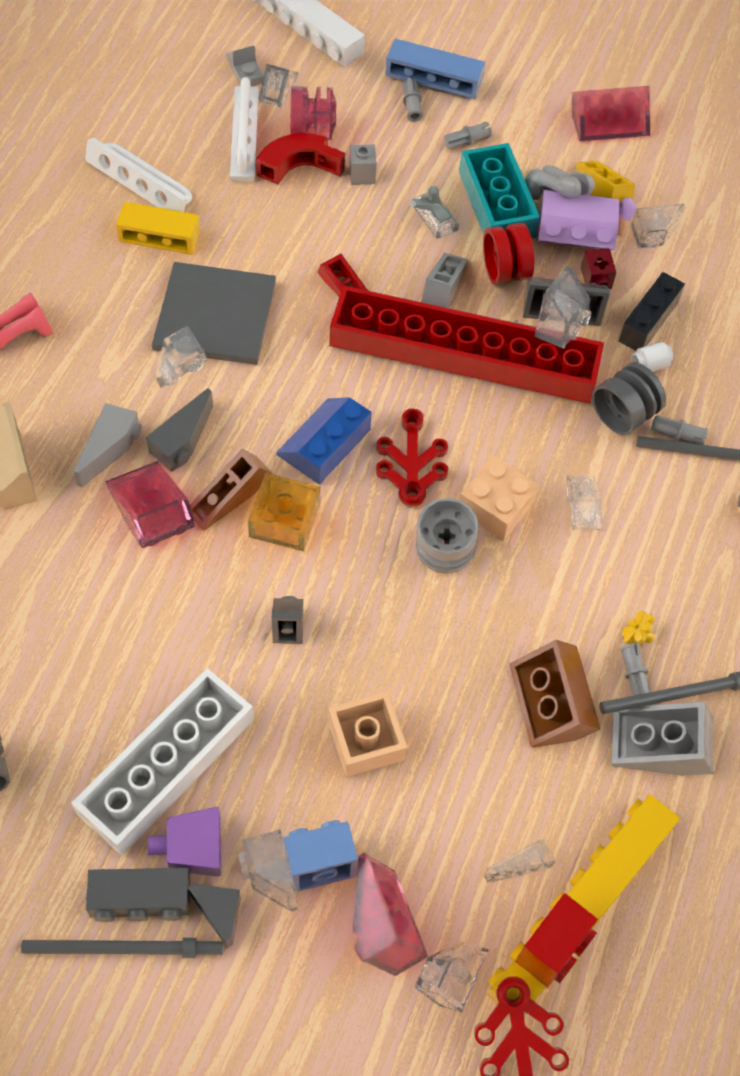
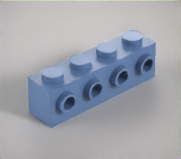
(435, 68)

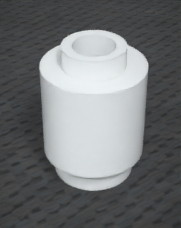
(654, 356)

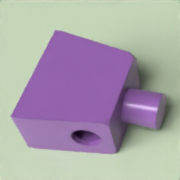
(191, 842)

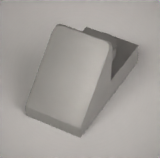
(244, 65)

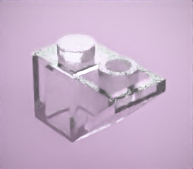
(178, 356)

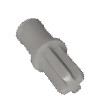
(412, 100)
(467, 135)
(679, 429)
(635, 669)

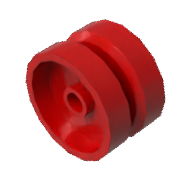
(508, 253)

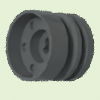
(629, 398)

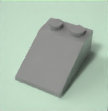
(664, 738)

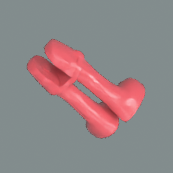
(31, 319)

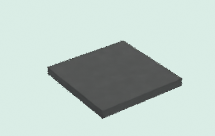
(221, 307)

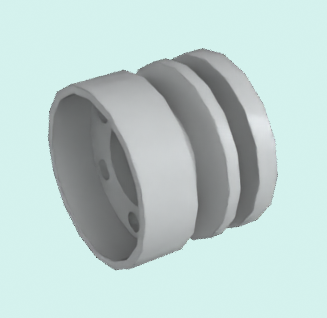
(449, 521)

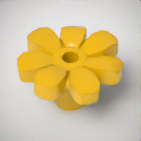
(639, 629)

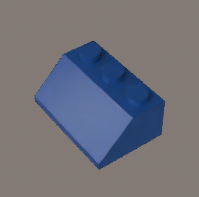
(326, 437)

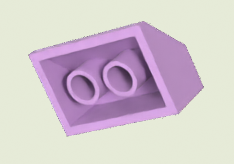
(578, 221)

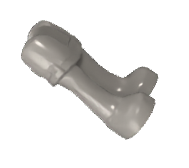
(557, 180)

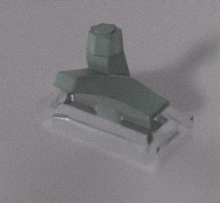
(435, 213)

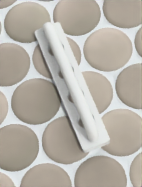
(241, 151)
(138, 169)

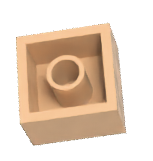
(499, 497)
(367, 734)

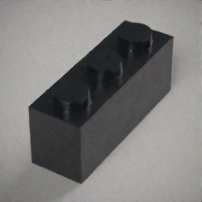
(651, 312)

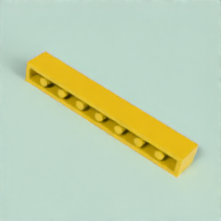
(605, 878)

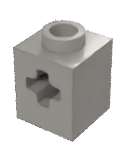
(362, 164)

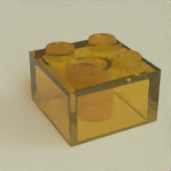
(284, 511)

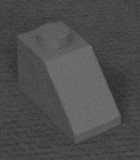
(287, 620)

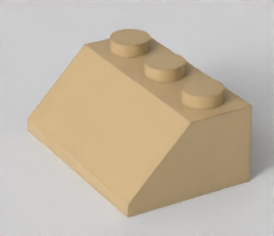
(15, 476)

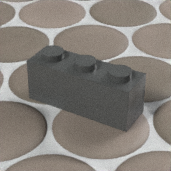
(138, 893)

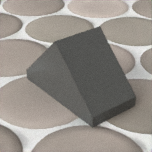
(219, 907)

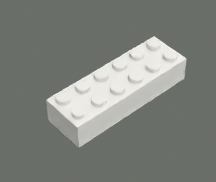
(163, 761)

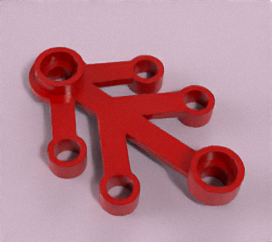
(412, 462)
(519, 1035)

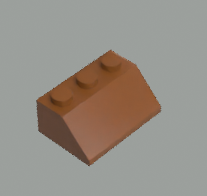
(554, 695)

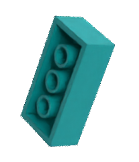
(497, 188)

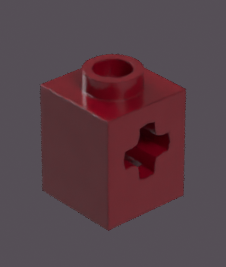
(598, 272)

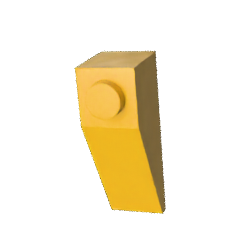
(607, 181)

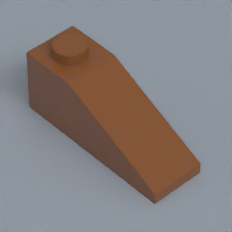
(229, 489)

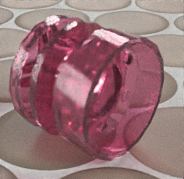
(312, 112)

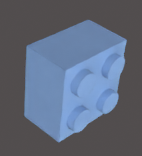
(321, 855)

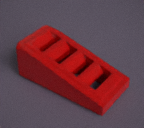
(339, 263)

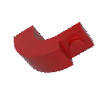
(296, 151)

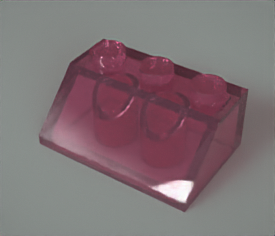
(611, 113)

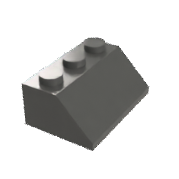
(537, 287)

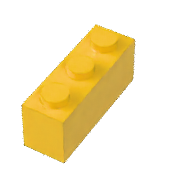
(158, 228)

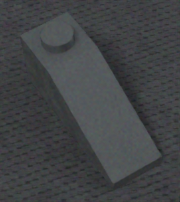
(178, 436)

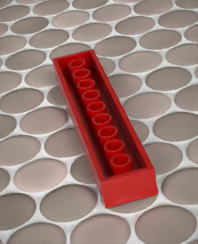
(463, 344)

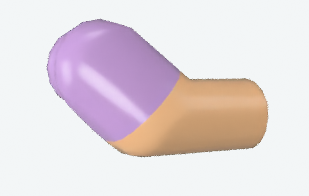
(626, 212)

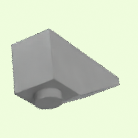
(444, 280)
(108, 441)

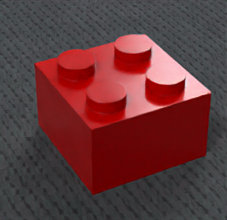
(561, 934)

